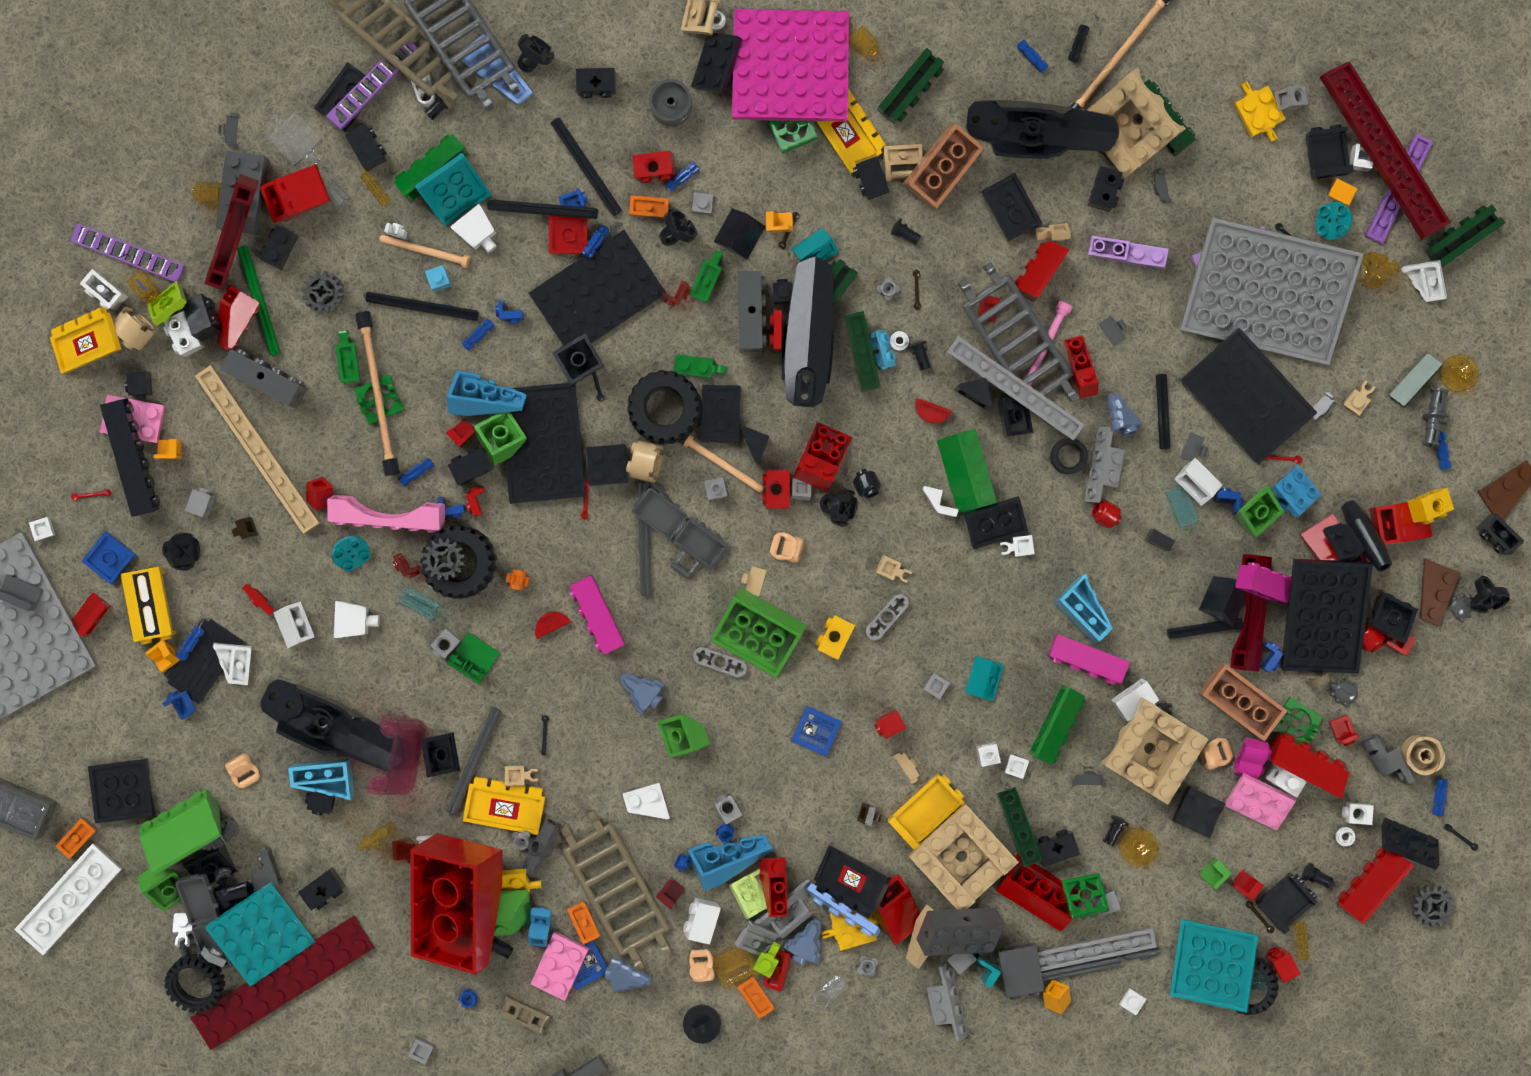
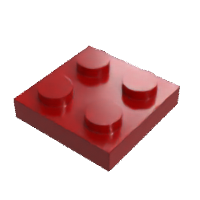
(567, 235)
(776, 324)

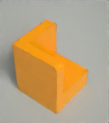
(1342, 192)
(779, 222)
(168, 449)
(163, 655)
(1057, 996)

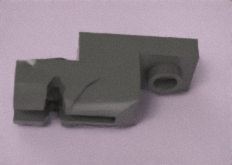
(1387, 760)
(270, 873)

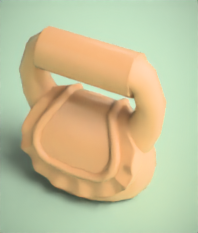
(791, 550)
(1211, 755)
(240, 765)
(701, 970)

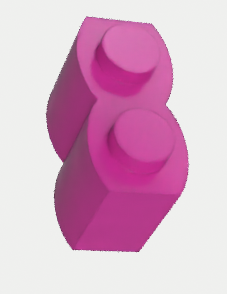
(1252, 758)

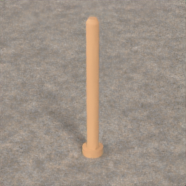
(464, 261)
(723, 464)

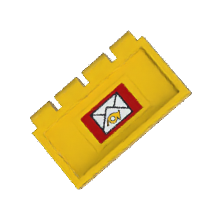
(852, 138)
(84, 340)
(504, 808)

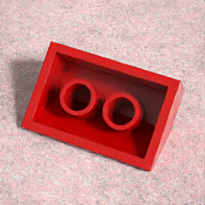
(1041, 269)

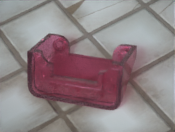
(403, 758)

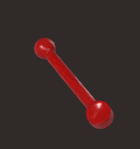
(1297, 459)
(75, 496)
(585, 515)

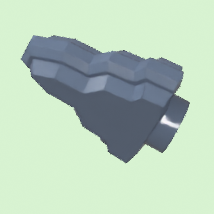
(1122, 417)
(643, 691)
(805, 944)
(624, 976)

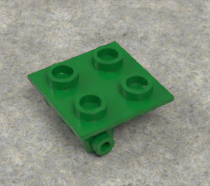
(473, 658)

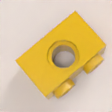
(1430, 506)
(831, 648)

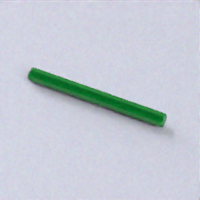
(256, 294)

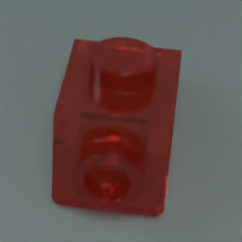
(682, 293)
(401, 565)
(401, 849)

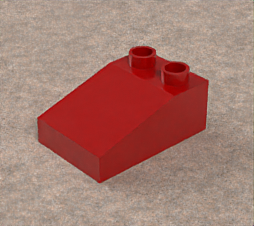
(454, 901)

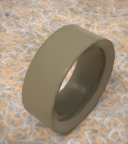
(1321, 680)

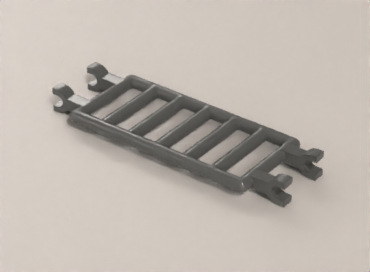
(450, 62)
(999, 282)

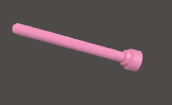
(1062, 311)

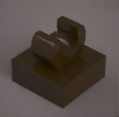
(245, 528)
(868, 814)

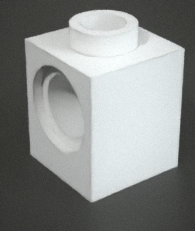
(988, 754)
(1365, 816)

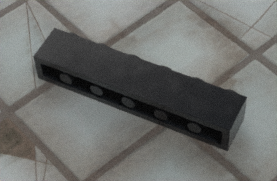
(129, 457)

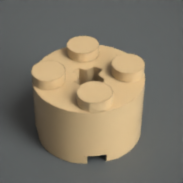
(133, 329)
(645, 461)
(1432, 760)

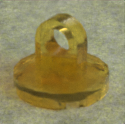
(1378, 265)
(1459, 373)
(1138, 847)

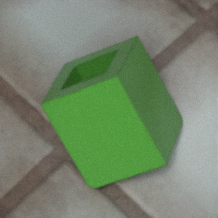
(1215, 873)

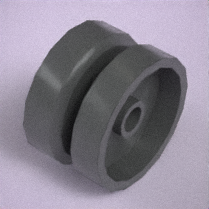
(676, 92)

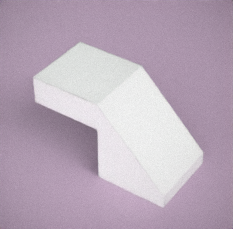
(934, 497)

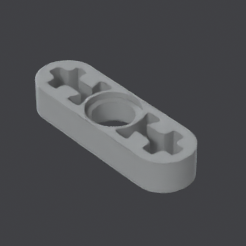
(892, 602)
(731, 671)

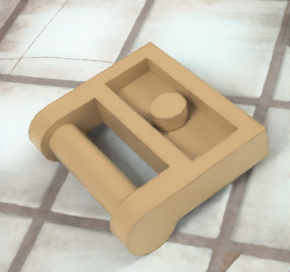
(695, 14)
(901, 156)

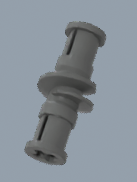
(1434, 417)

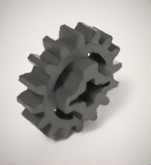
(322, 299)
(437, 554)
(228, 830)
(1427, 911)

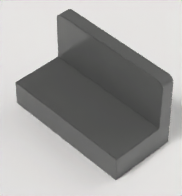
(20, 593)

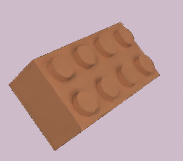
(943, 166)
(1242, 702)

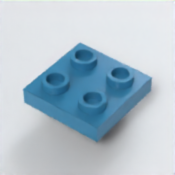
(1295, 492)

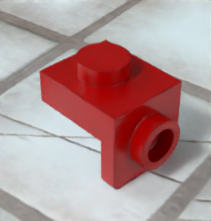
(473, 505)
(1343, 730)

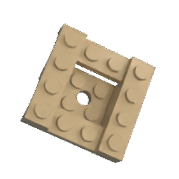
(1136, 140)
(1168, 762)
(938, 858)

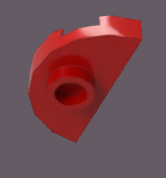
(930, 412)
(258, 598)
(550, 622)

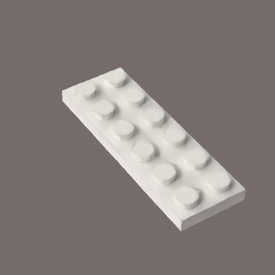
(68, 899)

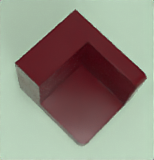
(670, 893)

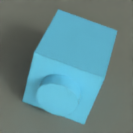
(438, 278)

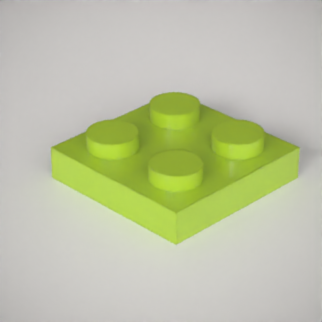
(167, 303)

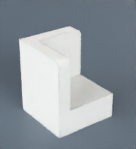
(1360, 159)

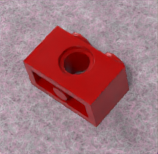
(643, 163)
(779, 477)
(889, 724)
(1282, 963)

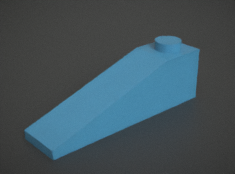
(475, 396)
(720, 863)

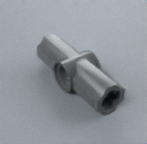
(541, 847)

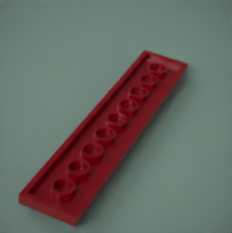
(1385, 150)
(305, 970)

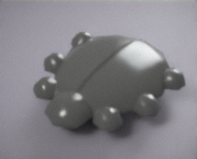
(1462, 607)
(1344, 691)

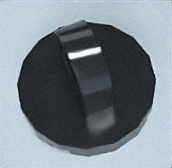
(534, 49)
(677, 227)
(842, 507)
(181, 551)
(1488, 596)
(701, 1023)

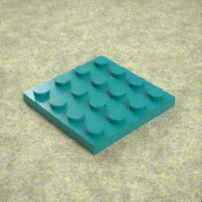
(260, 933)
(1214, 965)

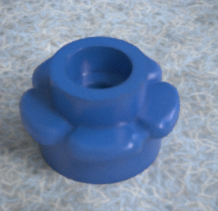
(725, 836)
(682, 862)
(468, 1003)

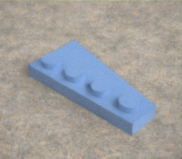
(494, 67)
(840, 909)

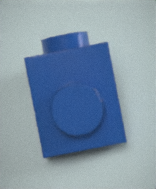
(574, 199)
(512, 317)
(1225, 495)
(453, 511)
(1272, 661)
(182, 704)

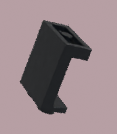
(1328, 152)
(1286, 901)

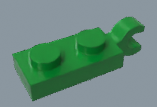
(707, 278)
(347, 359)
(697, 366)

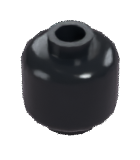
(866, 483)

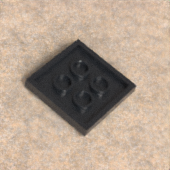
(121, 790)

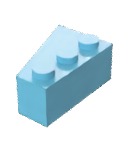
(1083, 609)
(325, 777)

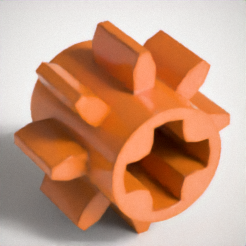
(517, 579)

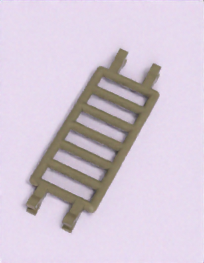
(438, 88)
(596, 900)

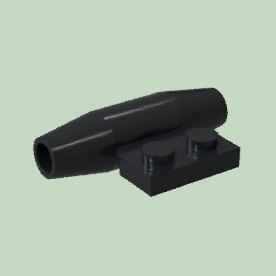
(1357, 538)

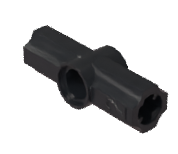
(228, 895)

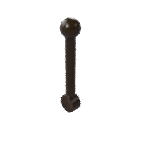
(782, 245)
(916, 273)
(1270, 929)

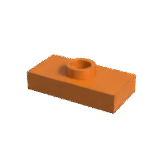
(648, 206)
(76, 838)
(583, 923)
(756, 997)

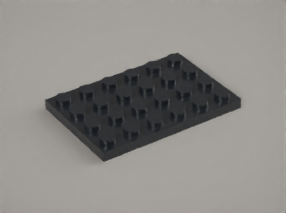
(598, 291)
(1248, 395)
(551, 457)
(1326, 616)

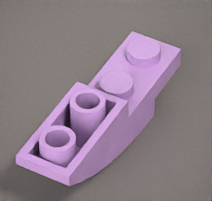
(1128, 252)

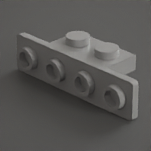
(1105, 465)
(797, 912)
(946, 1003)

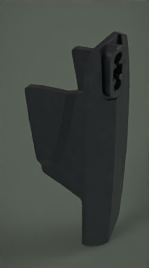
(1040, 129)
(809, 334)
(325, 725)

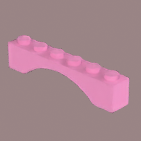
(349, 510)

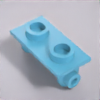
(881, 341)

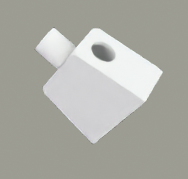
(476, 229)
(353, 619)
(1285, 780)

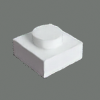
(42, 529)
(1016, 766)
(1132, 1001)

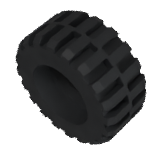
(664, 381)
(485, 562)

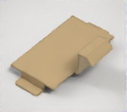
(754, 580)
(908, 766)

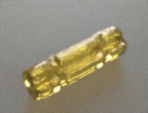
(374, 187)
(1302, 940)

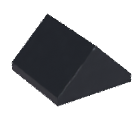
(739, 233)
(578, 359)
(976, 391)
(1014, 417)
(756, 442)
(1223, 600)
(440, 754)
(210, 862)

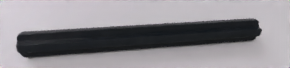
(586, 166)
(543, 209)
(422, 306)

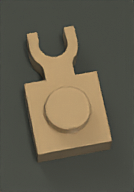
(1056, 232)
(1357, 399)
(891, 568)
(515, 776)

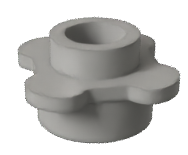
(893, 289)
(518, 843)
(872, 966)

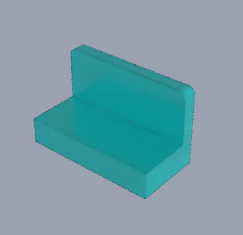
(816, 245)
(984, 678)
(991, 972)

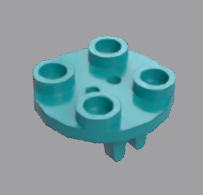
(1333, 211)
(357, 547)

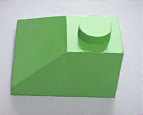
(682, 735)
(160, 887)
(513, 912)

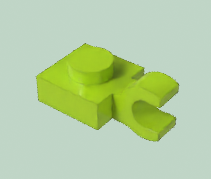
(766, 961)

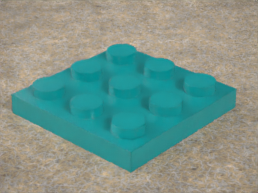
(453, 189)

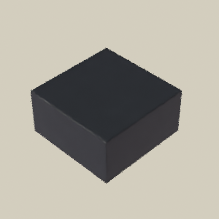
(1159, 540)

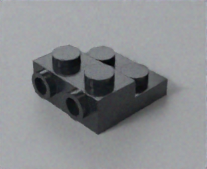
(1393, 617)

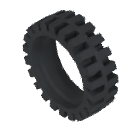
(1272, 985)
(186, 1000)

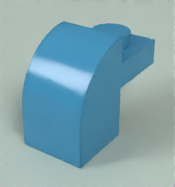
(539, 927)

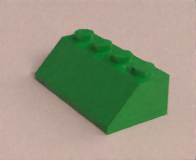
(434, 159)
(966, 471)
(1056, 725)

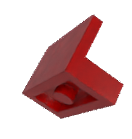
(90, 614)

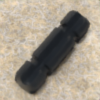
(1078, 43)

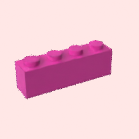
(1264, 583)
(597, 614)
(1088, 658)

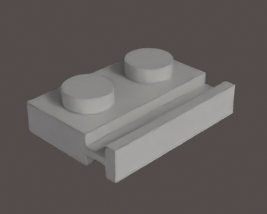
(756, 938)

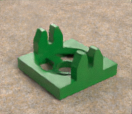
(788, 146)
(361, 395)
(1314, 718)
(1075, 912)

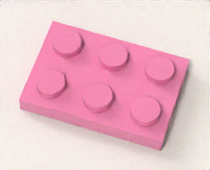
(148, 416)
(1260, 801)
(559, 966)

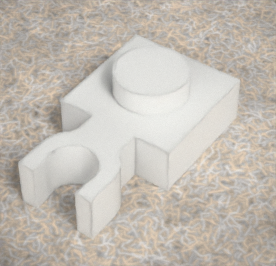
(396, 230)
(1021, 545)
(182, 928)

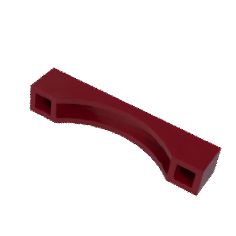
(231, 232)
(1248, 648)

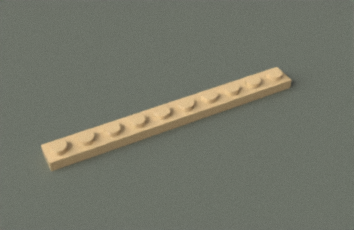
(257, 449)

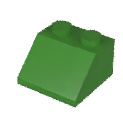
(500, 436)
(1259, 512)

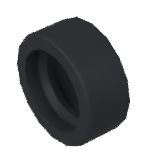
(1083, 456)

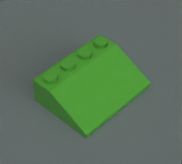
(759, 632)
(180, 831)

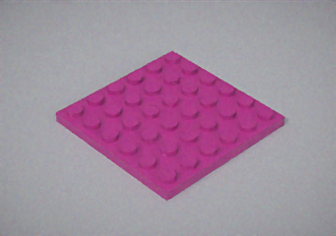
(791, 65)

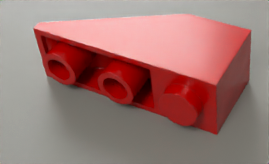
(1082, 367)
(774, 885)

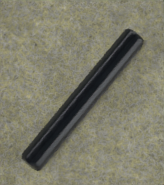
(1163, 411)
(1204, 628)

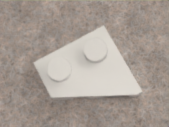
(1428, 279)
(234, 661)
(647, 801)

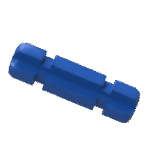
(1032, 56)
(682, 176)
(595, 241)
(478, 334)
(1443, 452)
(416, 471)
(190, 643)
(1440, 796)

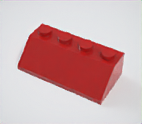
(1309, 764)
(1374, 884)
(1037, 893)

